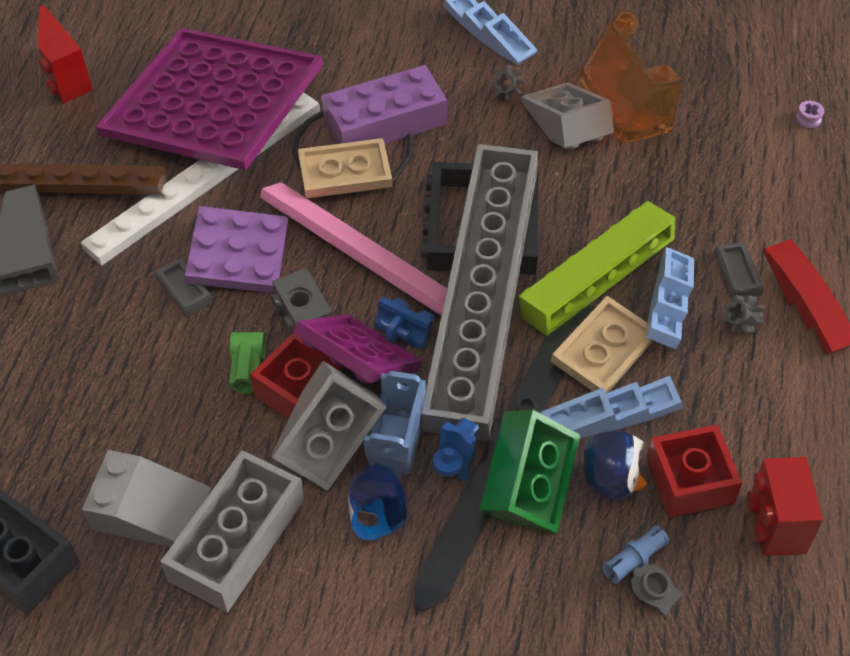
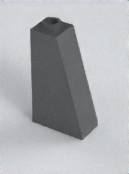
(24, 243)

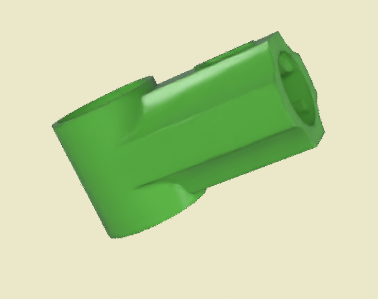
(246, 354)

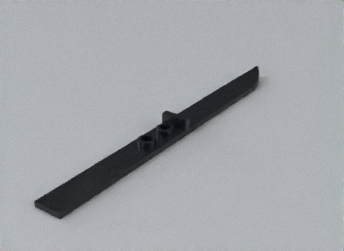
(466, 520)

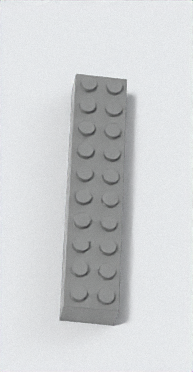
(481, 290)

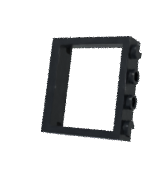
(459, 175)

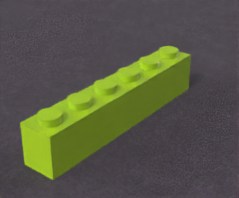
(596, 268)

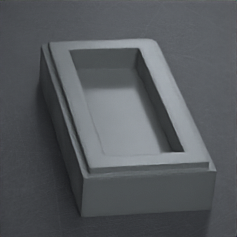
(738, 270)
(187, 296)

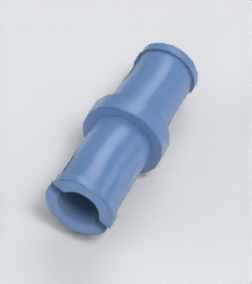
(635, 554)

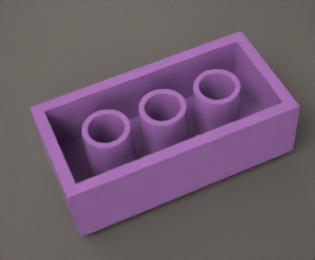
(386, 107)

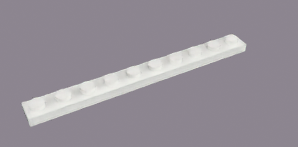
(178, 193)

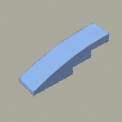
(492, 30)
(670, 298)
(618, 409)

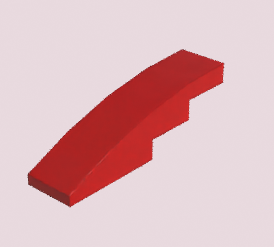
(811, 295)

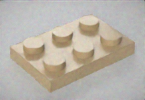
(344, 168)
(603, 346)

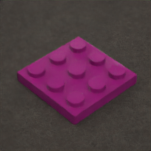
(356, 346)

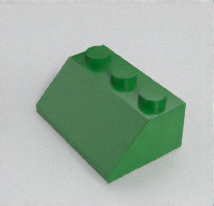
(530, 471)

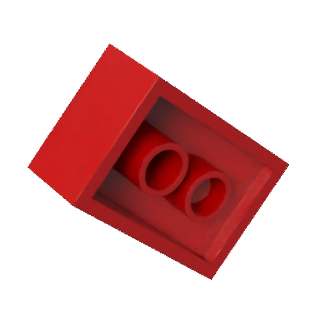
(61, 59)

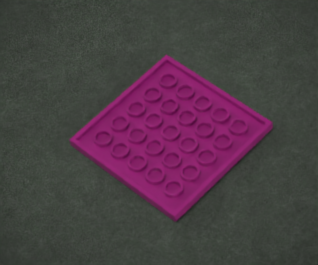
(211, 98)

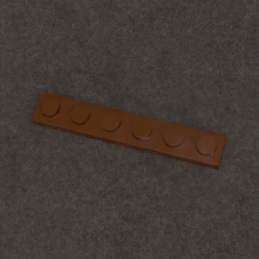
(84, 178)

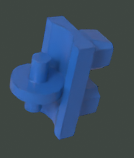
(402, 323)
(456, 449)

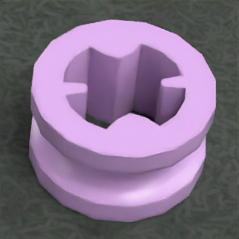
(810, 114)

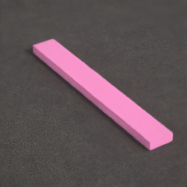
(356, 246)

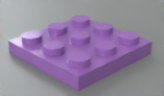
(236, 249)

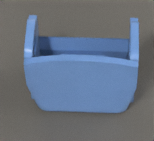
(397, 431)

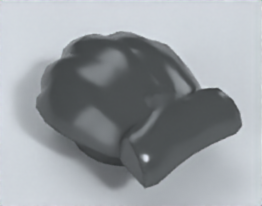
(655, 587)

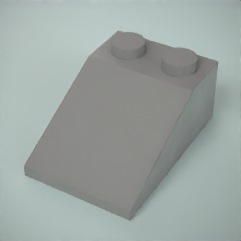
(570, 114)
(327, 426)
(142, 499)

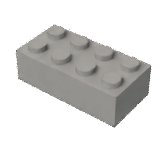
(233, 531)

